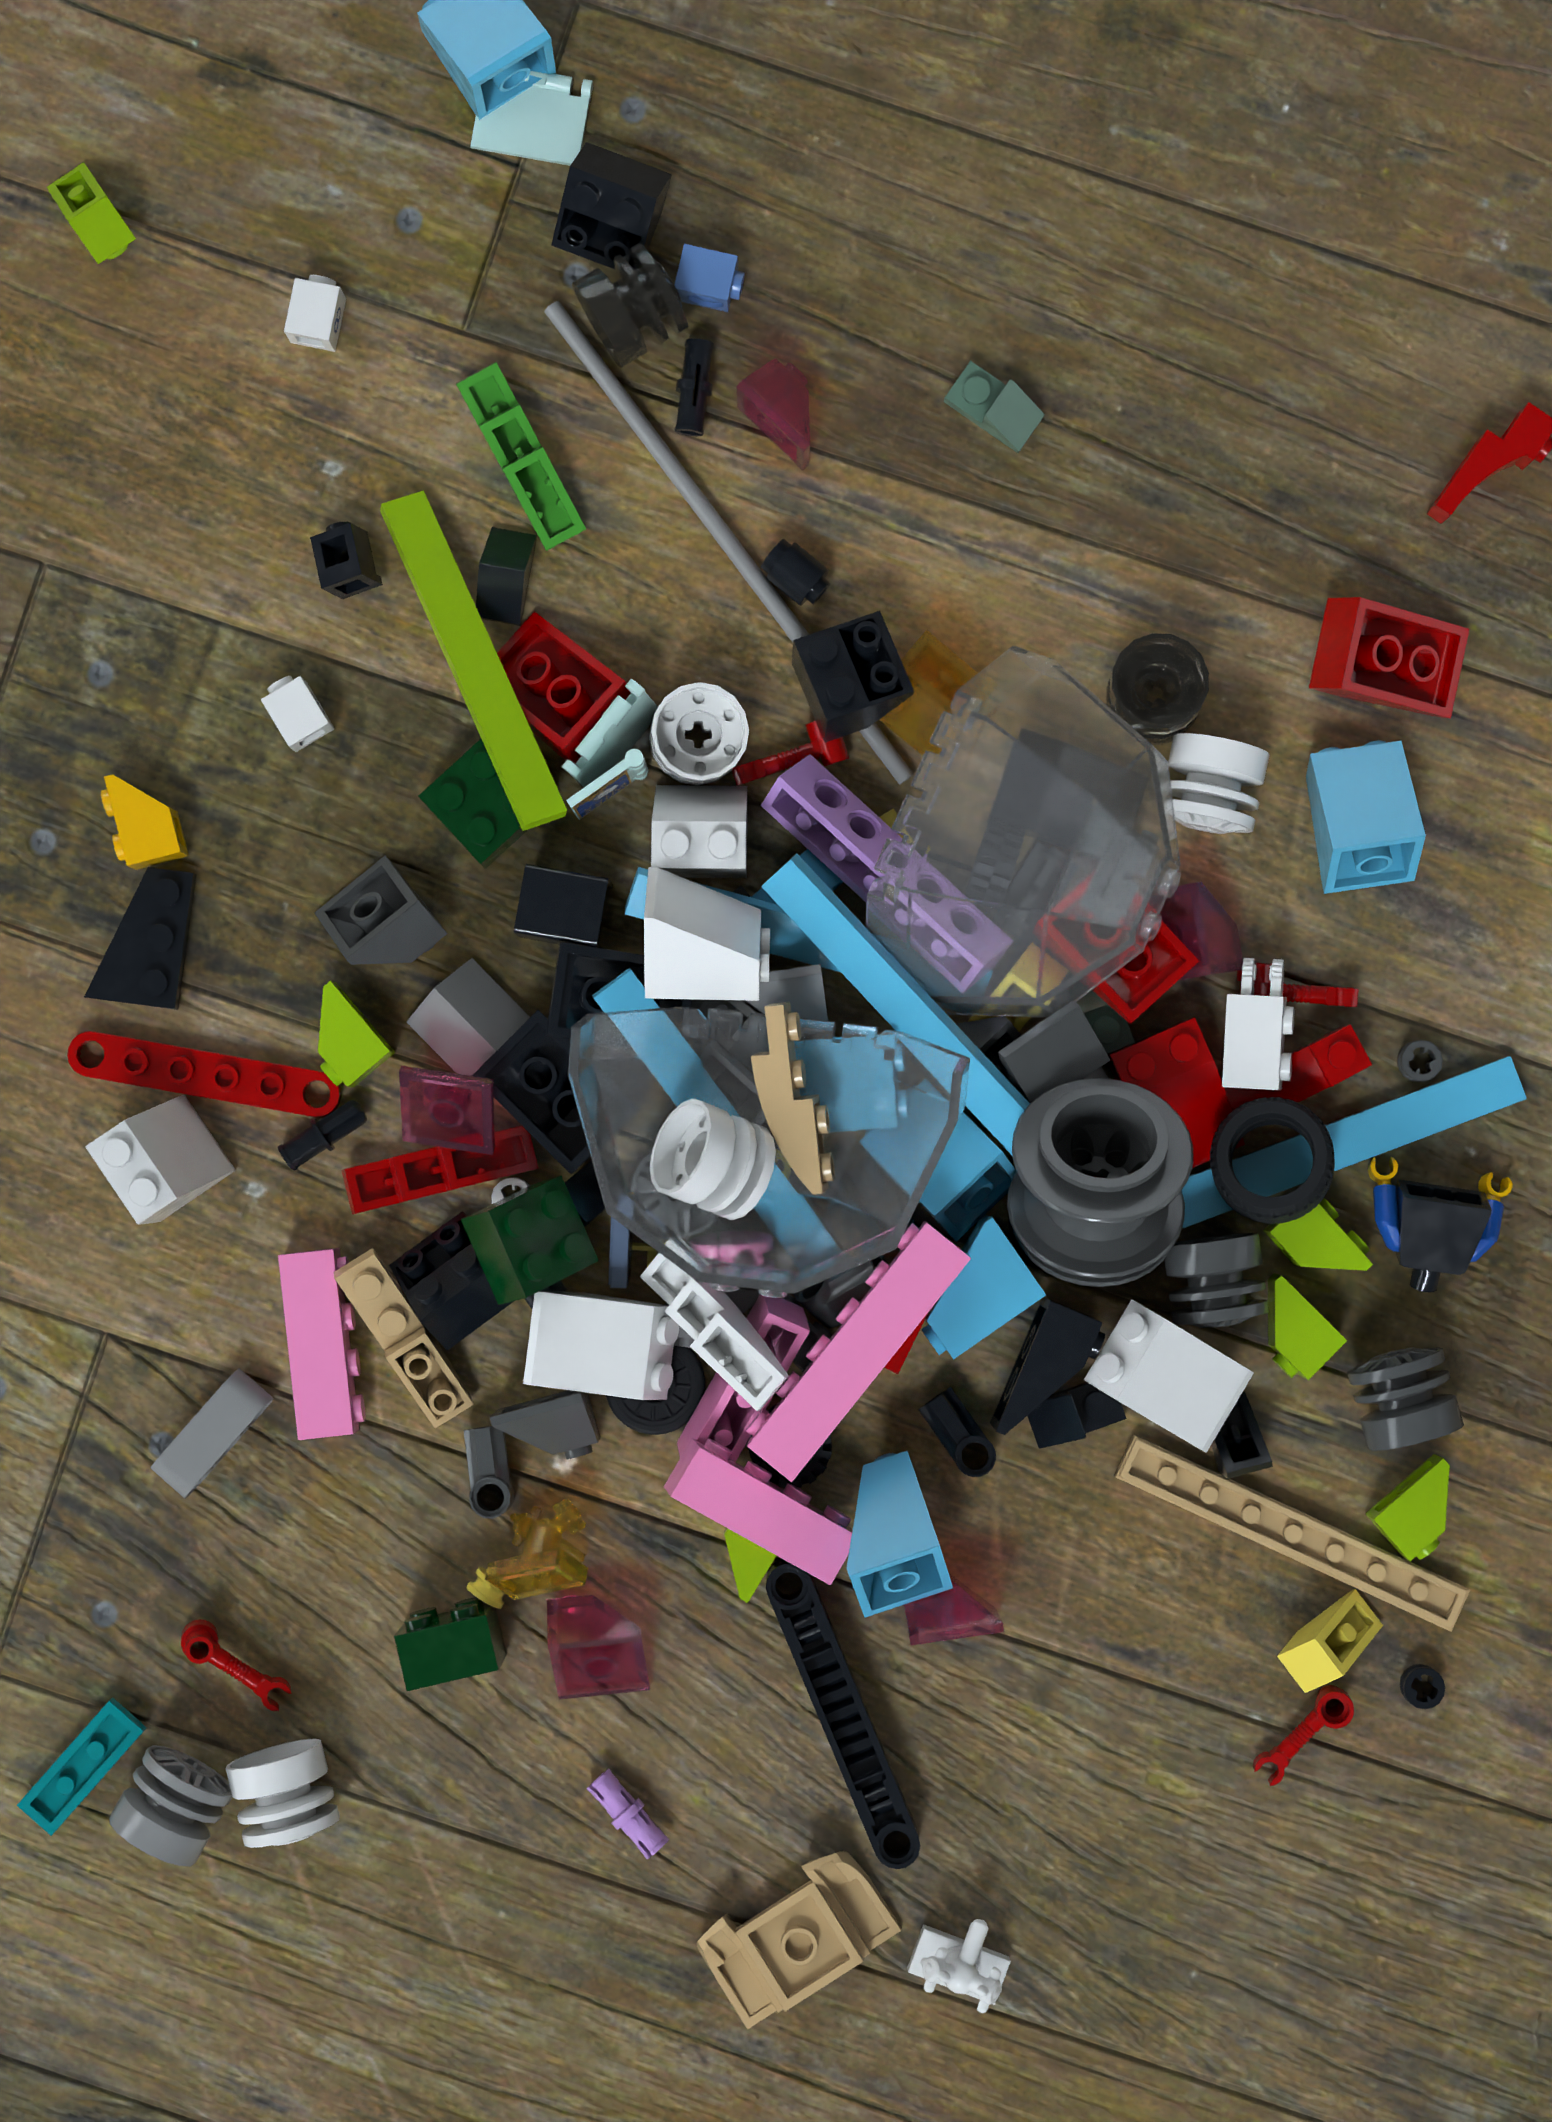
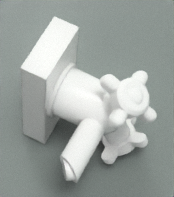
(960, 1963)

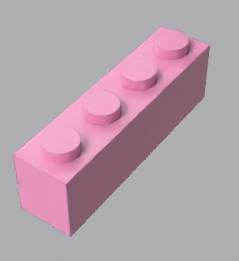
(320, 1345)
(722, 1411)
(761, 1510)

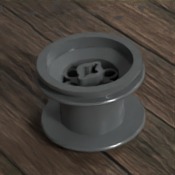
(1121, 1207)

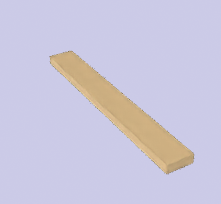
(1292, 1532)

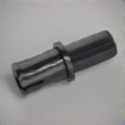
(322, 1134)

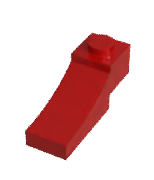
(1522, 442)
(1314, 1068)

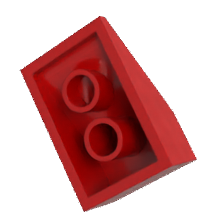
(1388, 656)
(558, 684)
(1147, 975)
(1184, 1075)

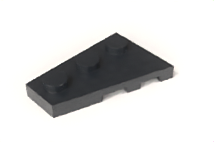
(150, 944)

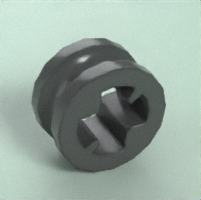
(1433, 1066)

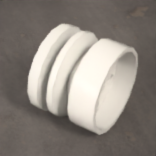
(717, 714)
(1214, 782)
(712, 1159)
(280, 1784)

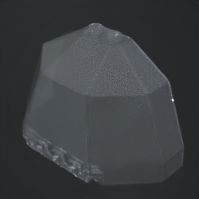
(1030, 848)
(889, 1124)

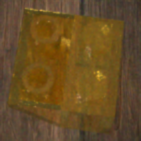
(935, 678)

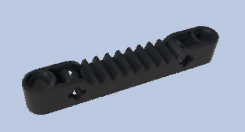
(843, 1715)

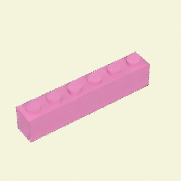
(857, 1351)

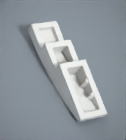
(719, 1332)

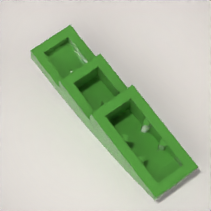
(521, 456)

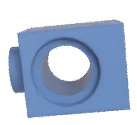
(708, 278)

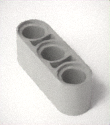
(212, 1433)

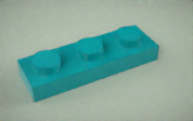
(81, 1766)

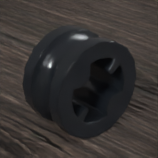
(1434, 1679)

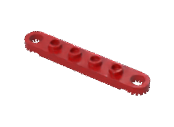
(203, 1074)

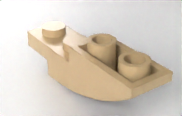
(793, 1119)
(405, 1340)

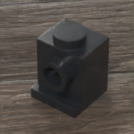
(335, 571)

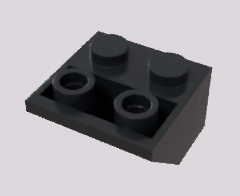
(609, 205)
(850, 675)
(447, 1284)

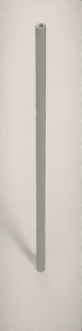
(704, 510)

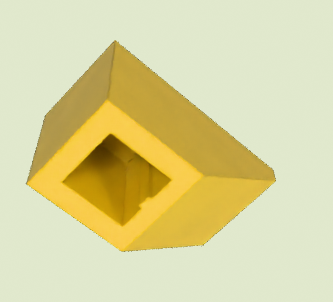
(146, 827)

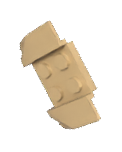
(799, 1939)

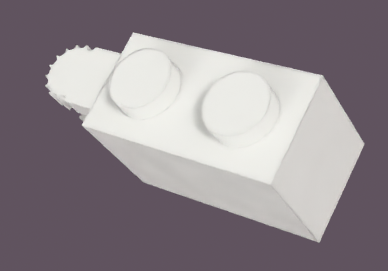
(1257, 1033)

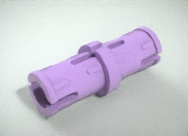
(627, 1814)

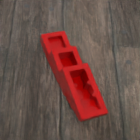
(436, 1171)

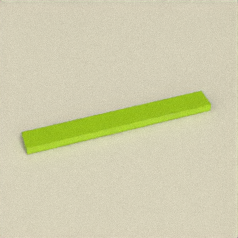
(473, 661)

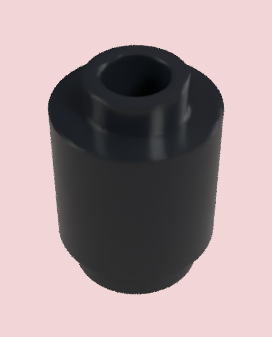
(796, 572)

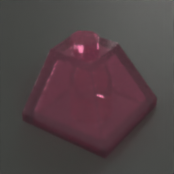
(779, 407)
(1204, 930)
(447, 1110)
(950, 1616)
(594, 1649)

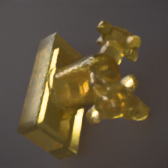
(547, 1558)

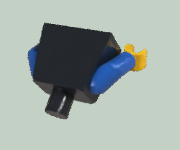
(1436, 1225)

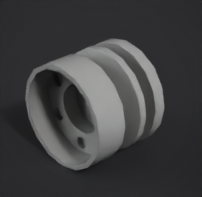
(171, 1806)

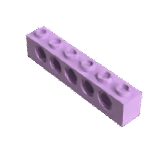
(830, 822)

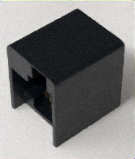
(561, 906)

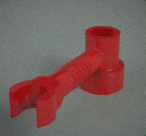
(829, 752)
(1308, 994)
(206, 1632)
(1332, 1717)

